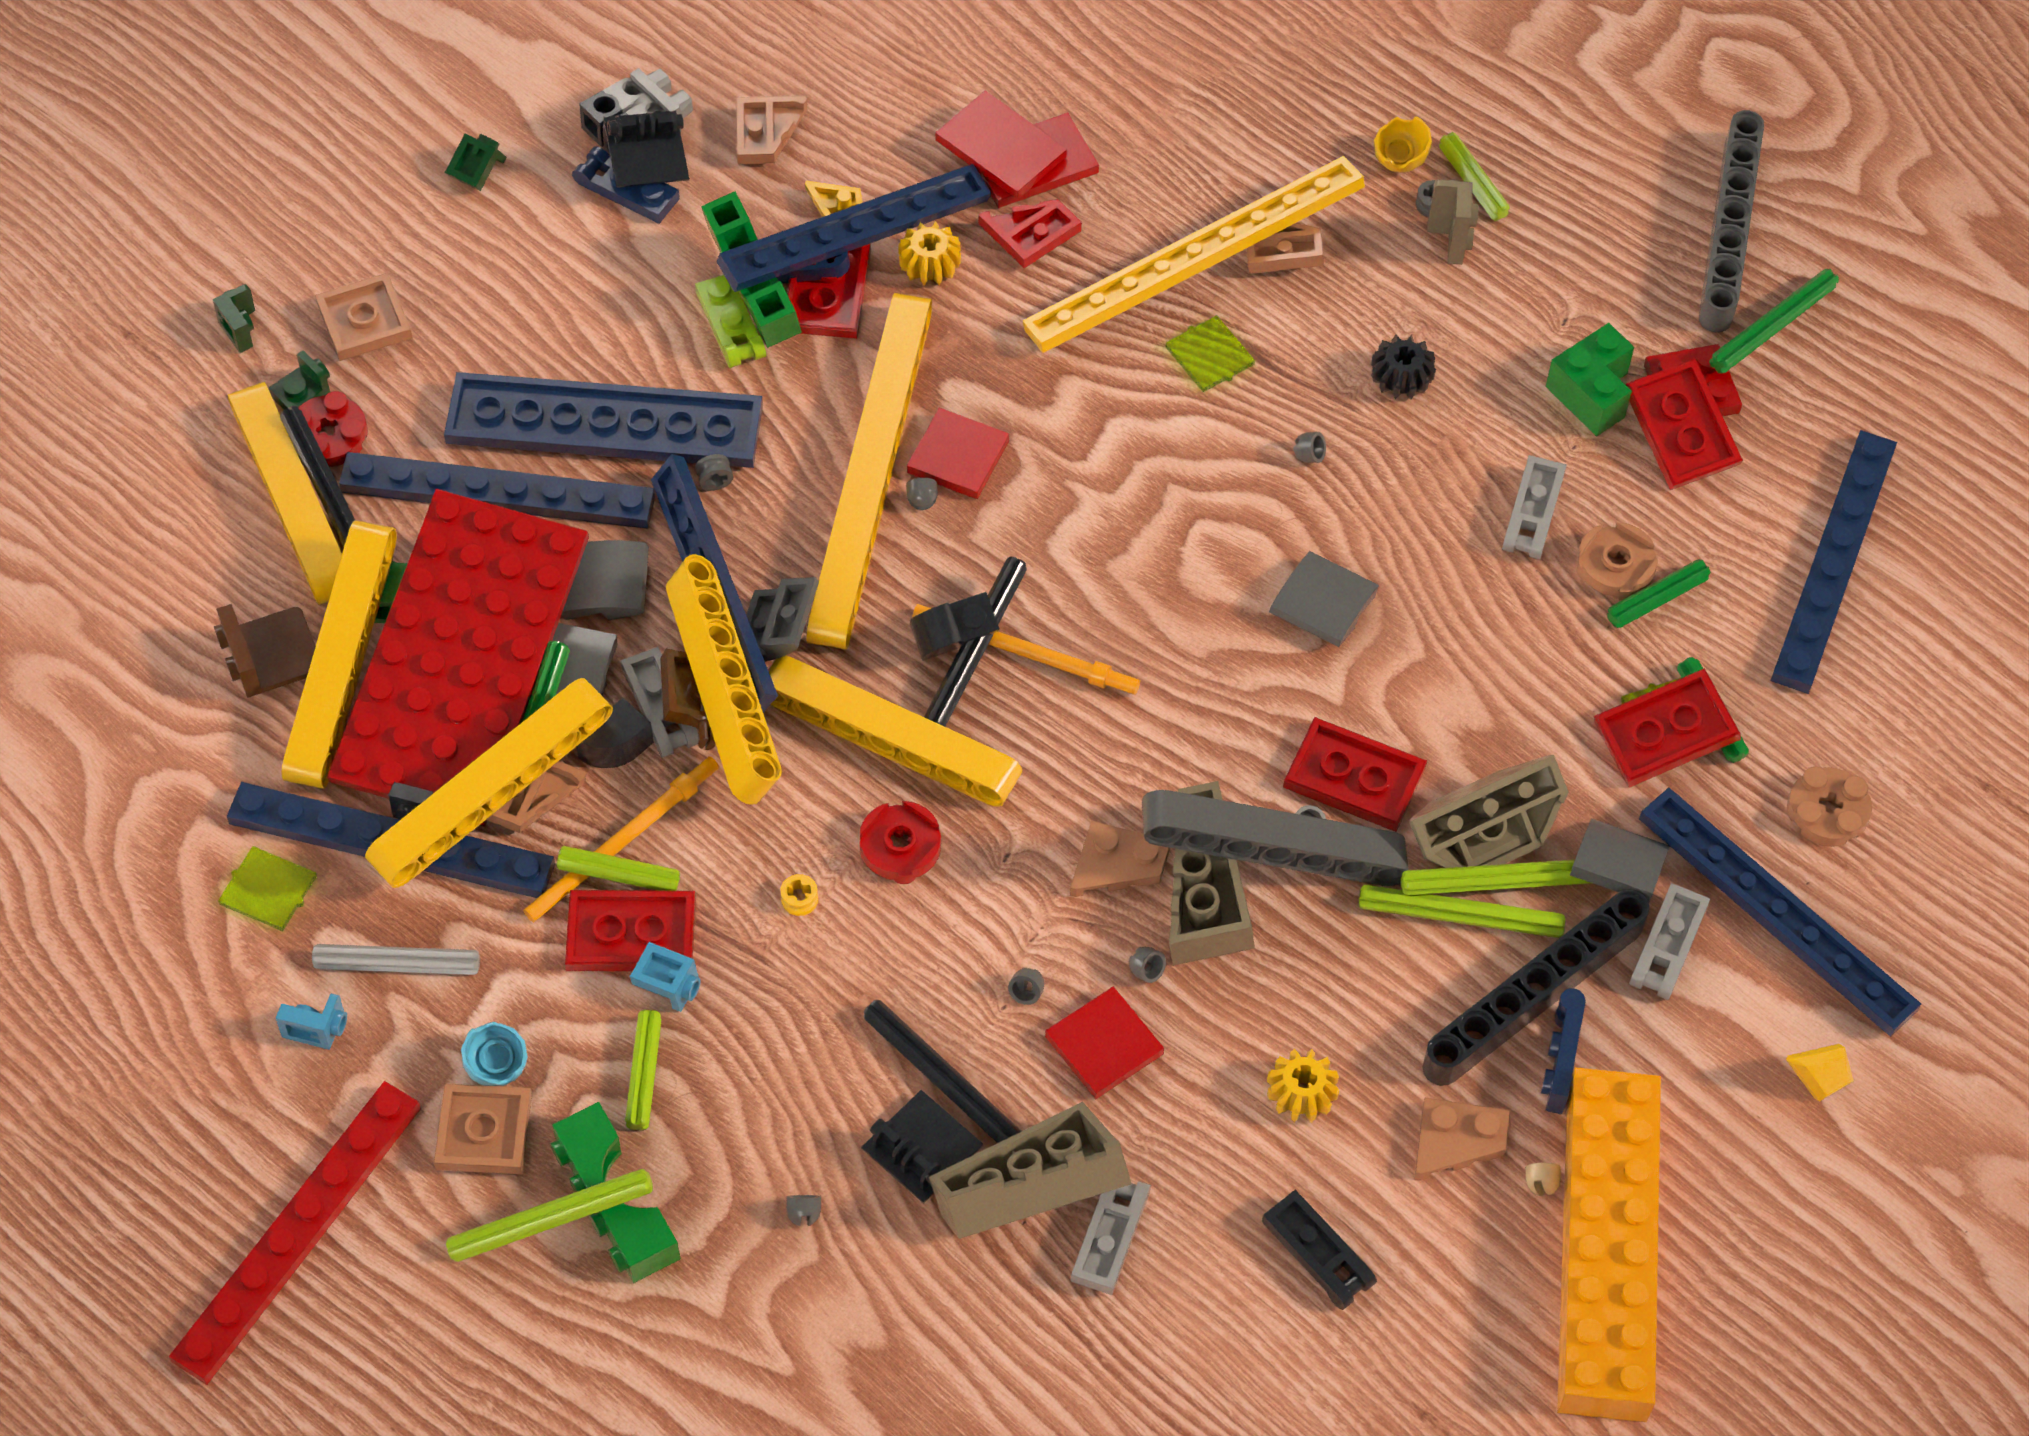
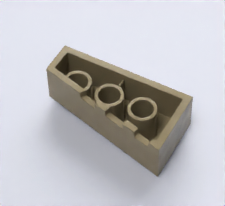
(1207, 901)
(1031, 1173)

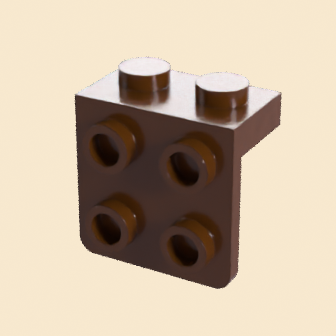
(267, 649)

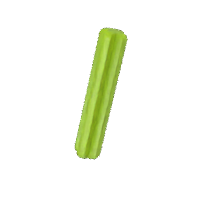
(1471, 171)
(617, 869)
(643, 1070)

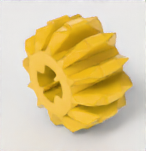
(929, 253)
(1309, 1100)

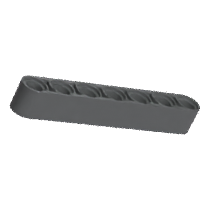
(1731, 221)
(1273, 837)

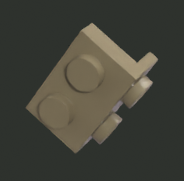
(1453, 214)

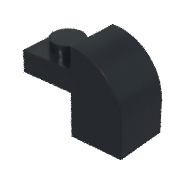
(953, 624)
(618, 739)

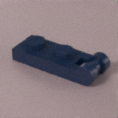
(648, 200)
(1564, 1048)

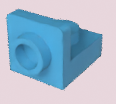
(667, 975)
(311, 1027)

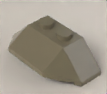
(1493, 816)

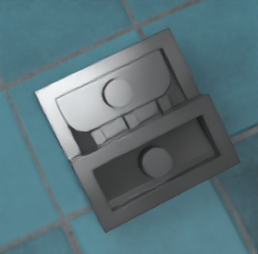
(609, 580)
(1324, 599)
(781, 615)
(588, 656)
(1619, 859)

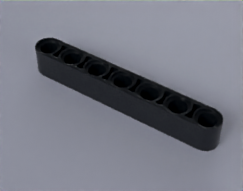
(1530, 1003)

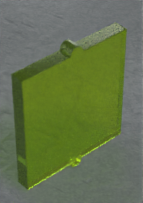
(1210, 353)
(267, 888)

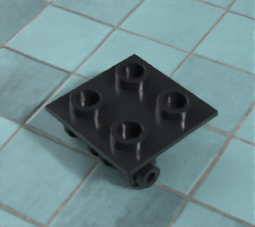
(646, 148)
(919, 1144)

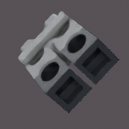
(631, 96)

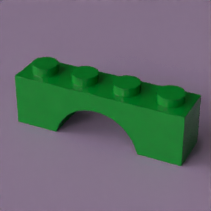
(767, 300)
(638, 1235)

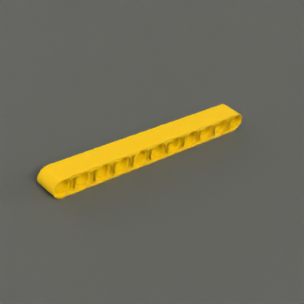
(869, 472)

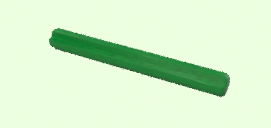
(1774, 321)

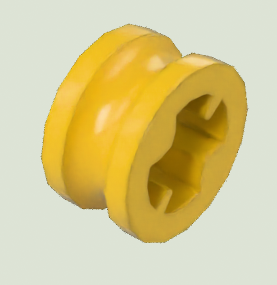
(790, 902)

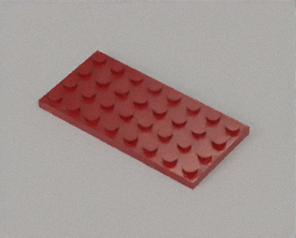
(458, 644)

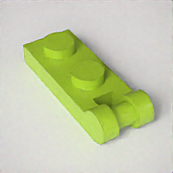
(729, 321)

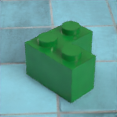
(1589, 378)

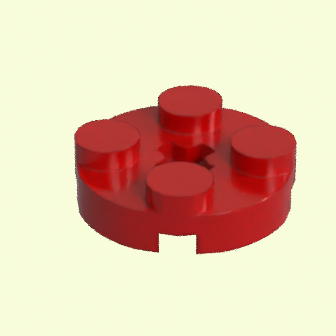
(348, 424)
(906, 862)

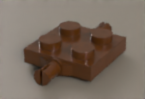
(681, 696)

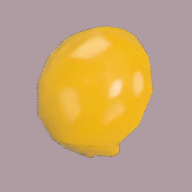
(1403, 144)

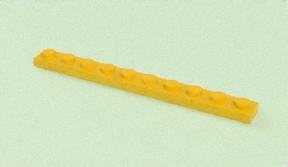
(1193, 254)

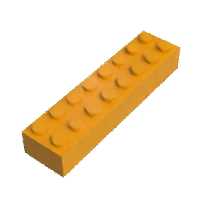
(1610, 1246)

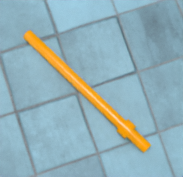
(1097, 673)
(680, 789)

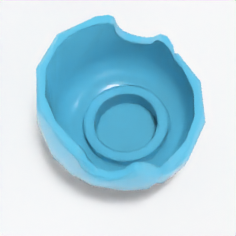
(494, 1054)

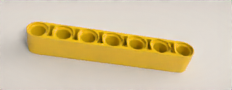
(288, 487)
(339, 654)
(723, 680)
(893, 732)
(488, 783)

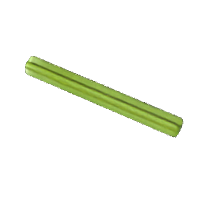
(1488, 877)
(1462, 911)
(549, 1215)

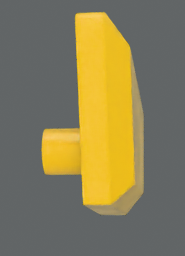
(832, 197)
(1822, 1070)

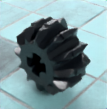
(1403, 366)

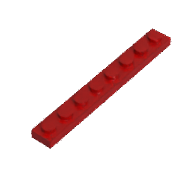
(294, 1233)

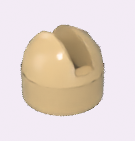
(1543, 1178)

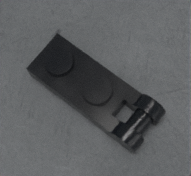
(1318, 1248)

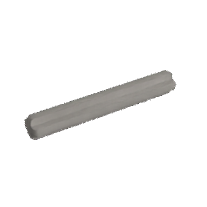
(396, 959)

